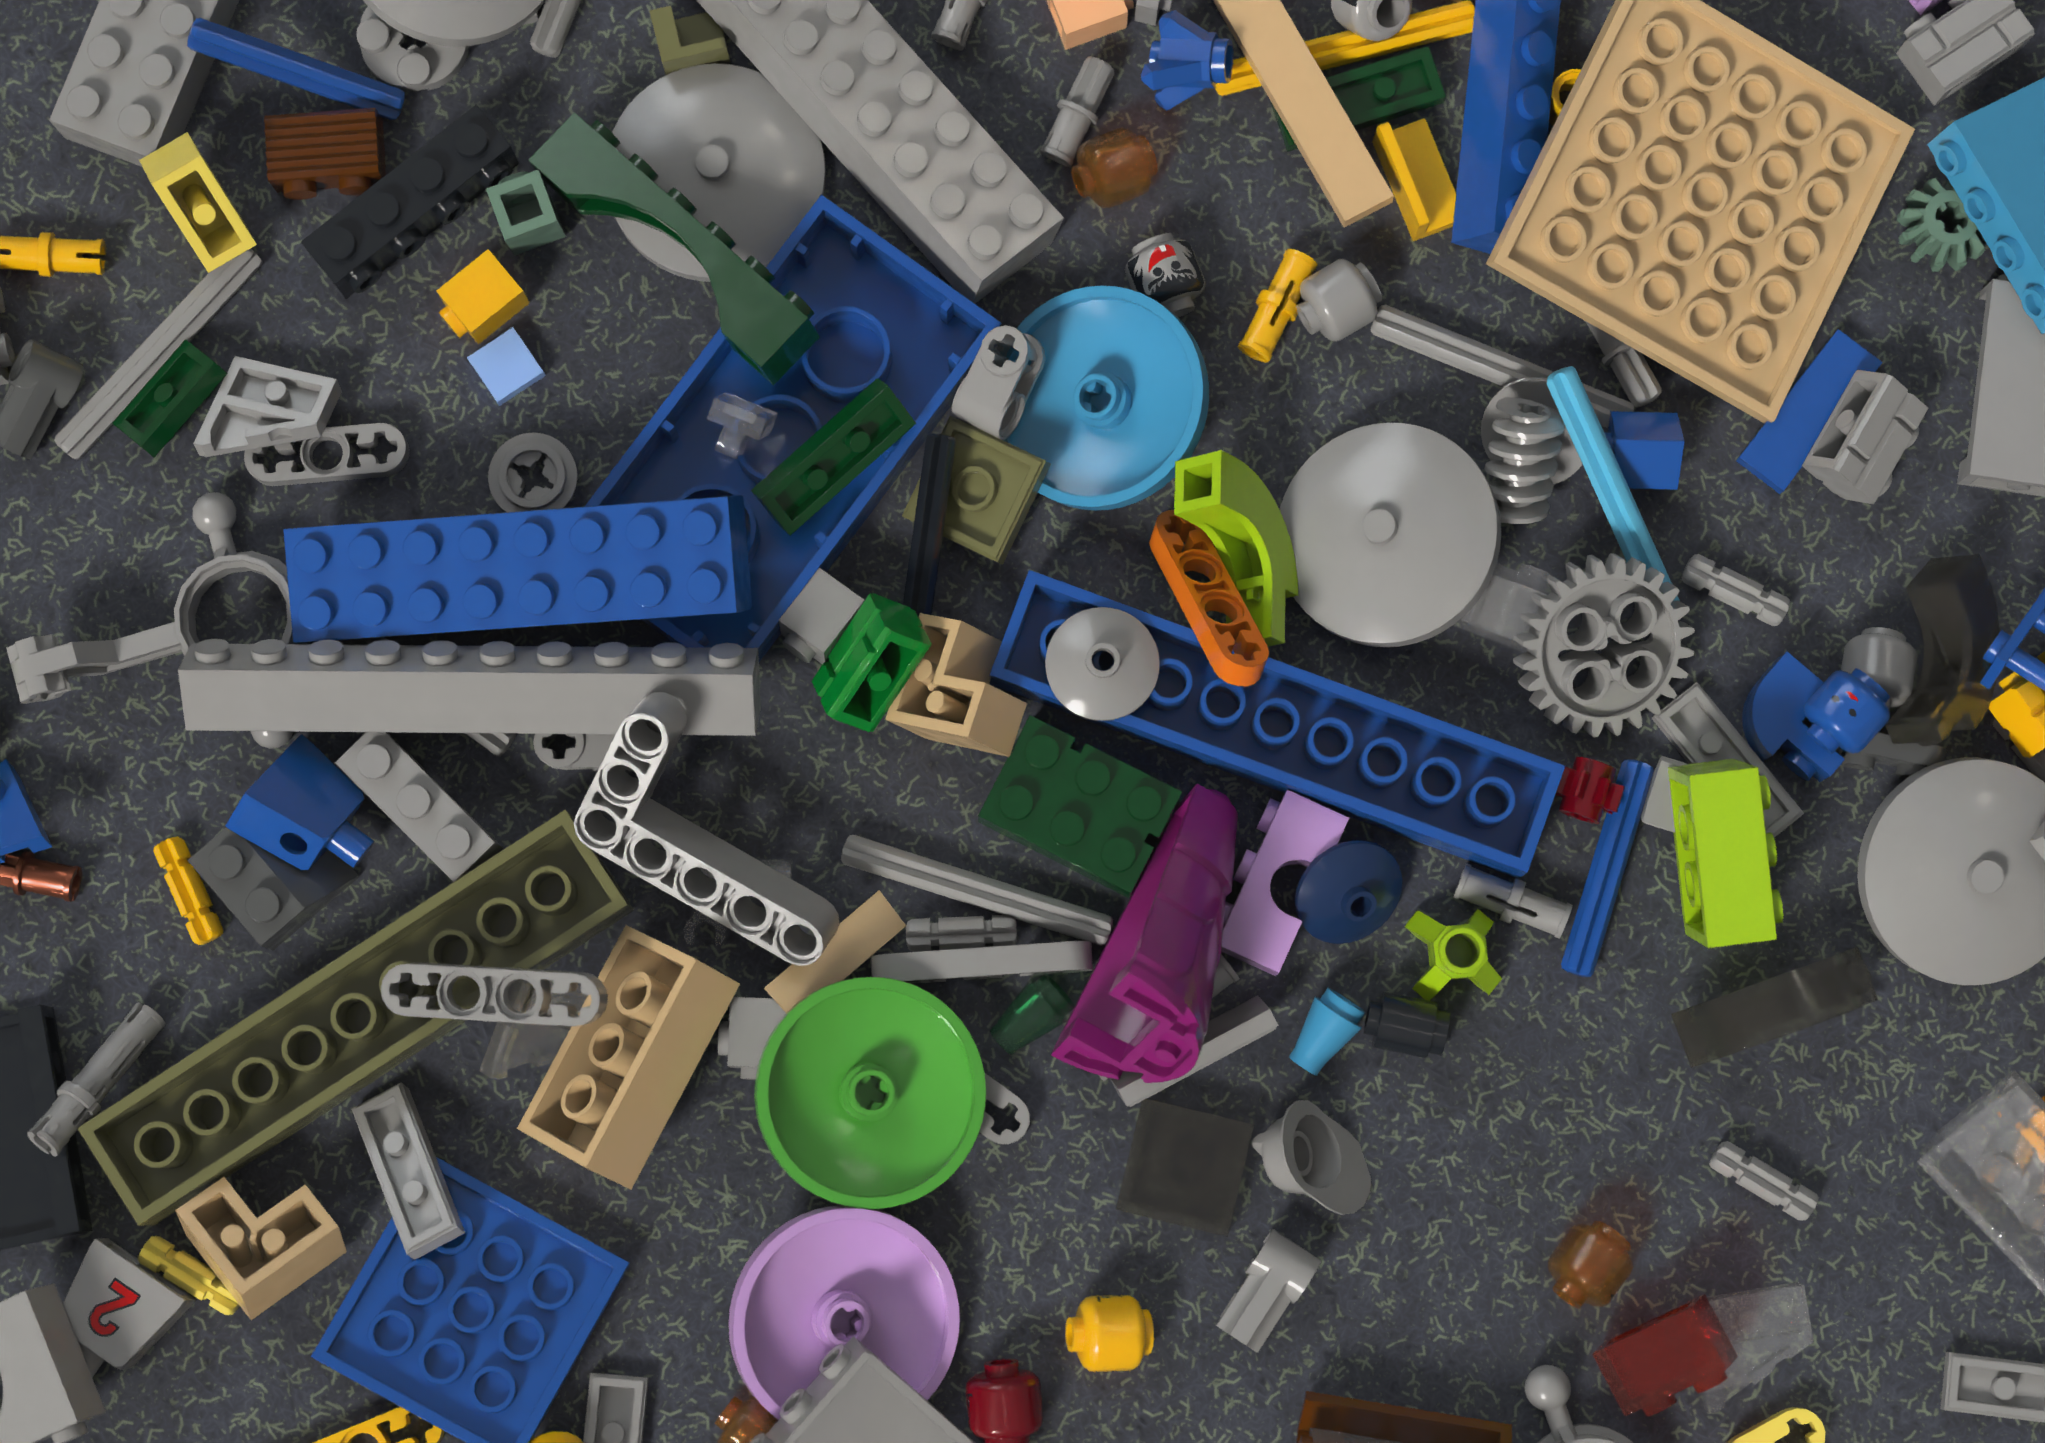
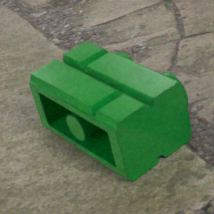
(871, 662)

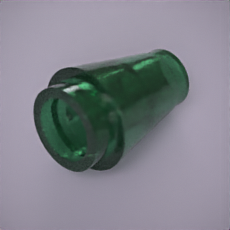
(1032, 1014)

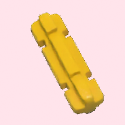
(188, 890)

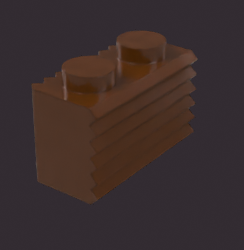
(324, 151)

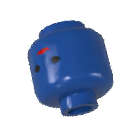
(1847, 711)

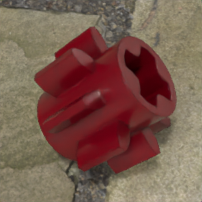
(1589, 790)

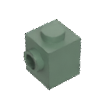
(525, 211)

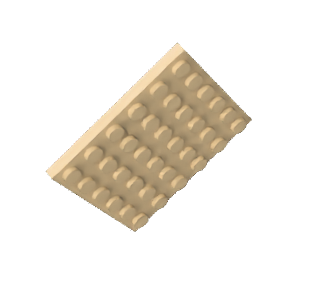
(1701, 198)

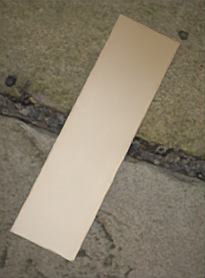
(850, 947)

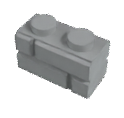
(1962, 44)
(1865, 437)

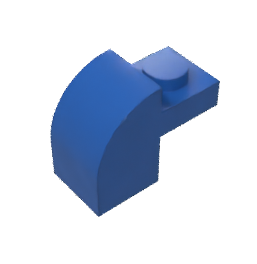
(1775, 717)

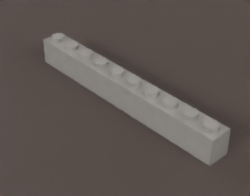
(463, 687)

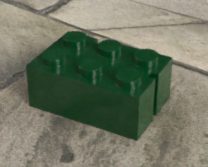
(1079, 806)

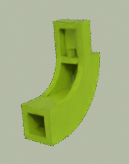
(1247, 531)

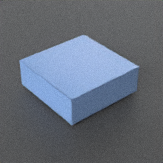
(506, 366)

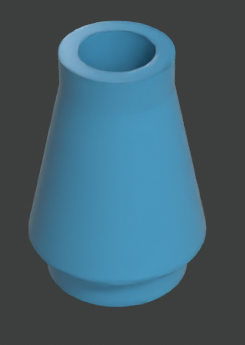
(1327, 1028)

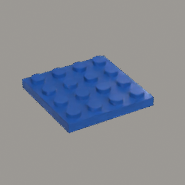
(479, 1325)

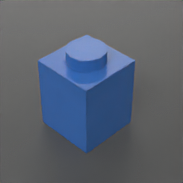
(1647, 448)

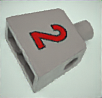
(120, 1306)

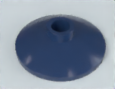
(1337, 879)

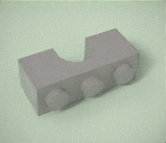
(418, 804)

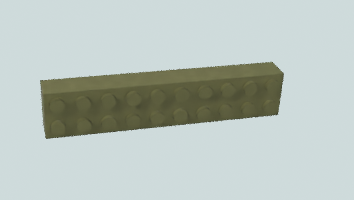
(336, 1031)

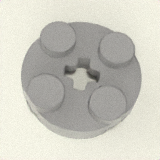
(406, 68)

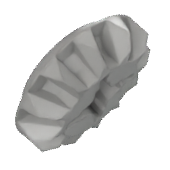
(526, 452)

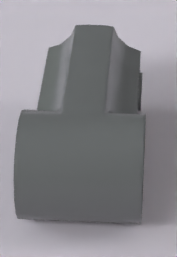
(39, 386)

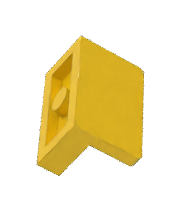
(1416, 177)

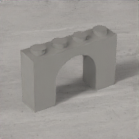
(43, 1371)

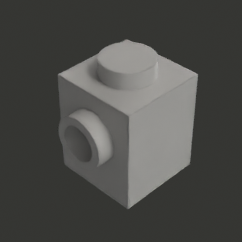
(818, 617)
(747, 1032)

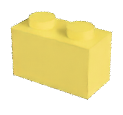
(197, 202)

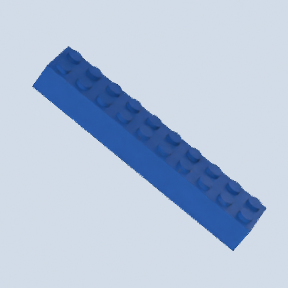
(1308, 737)

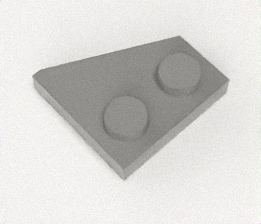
(265, 408)

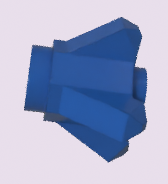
(1185, 60)

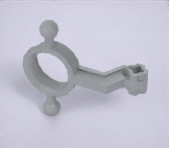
(44, 666)

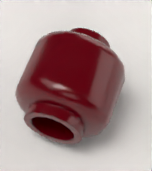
(1004, 1402)

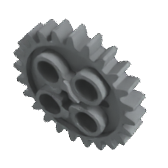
(1607, 693)

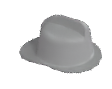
(1315, 1158)

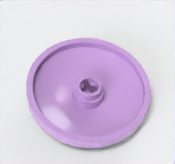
(836, 1279)

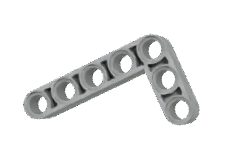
(692, 847)

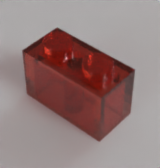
(1666, 1357)

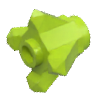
(1454, 953)

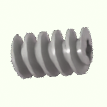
(1526, 459)

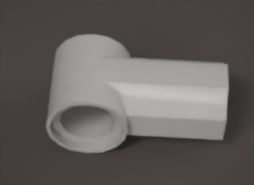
(1272, 1282)

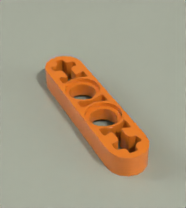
(1219, 595)

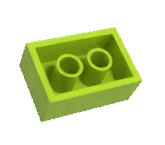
(1724, 853)

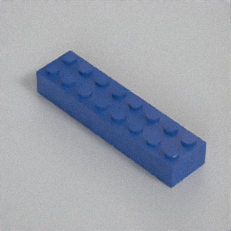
(518, 569)

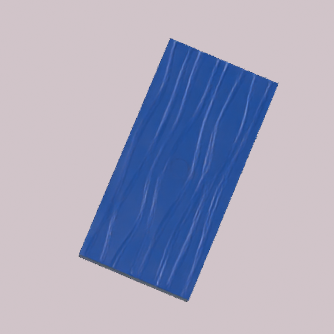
(874, 321)

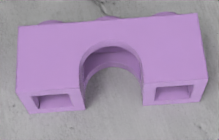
(1295, 835)

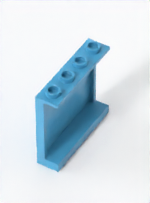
(1999, 176)

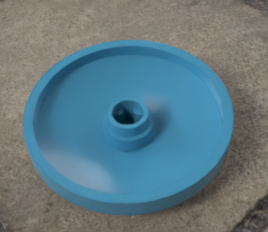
(1114, 397)

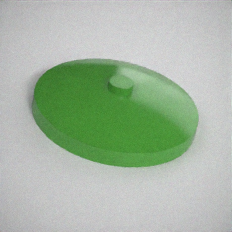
(870, 1092)

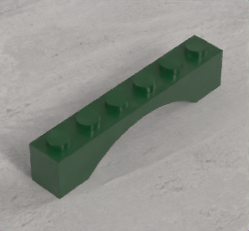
(599, 180)

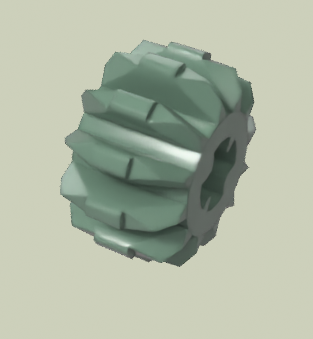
(1929, 232)

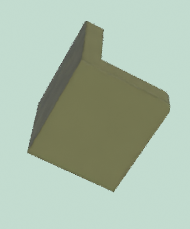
(688, 40)

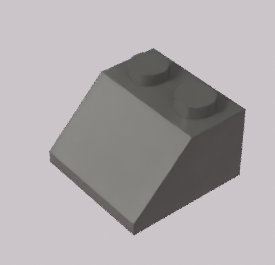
(265, 891)

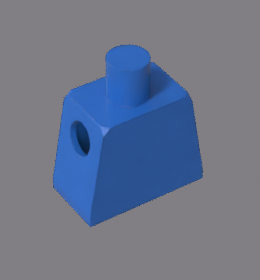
(302, 809)

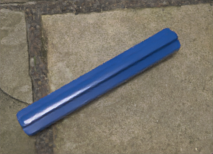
(294, 68)
(1607, 871)

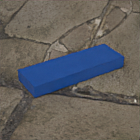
(1783, 445)

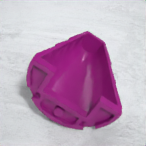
(1158, 970)

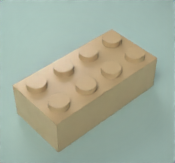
(629, 1067)

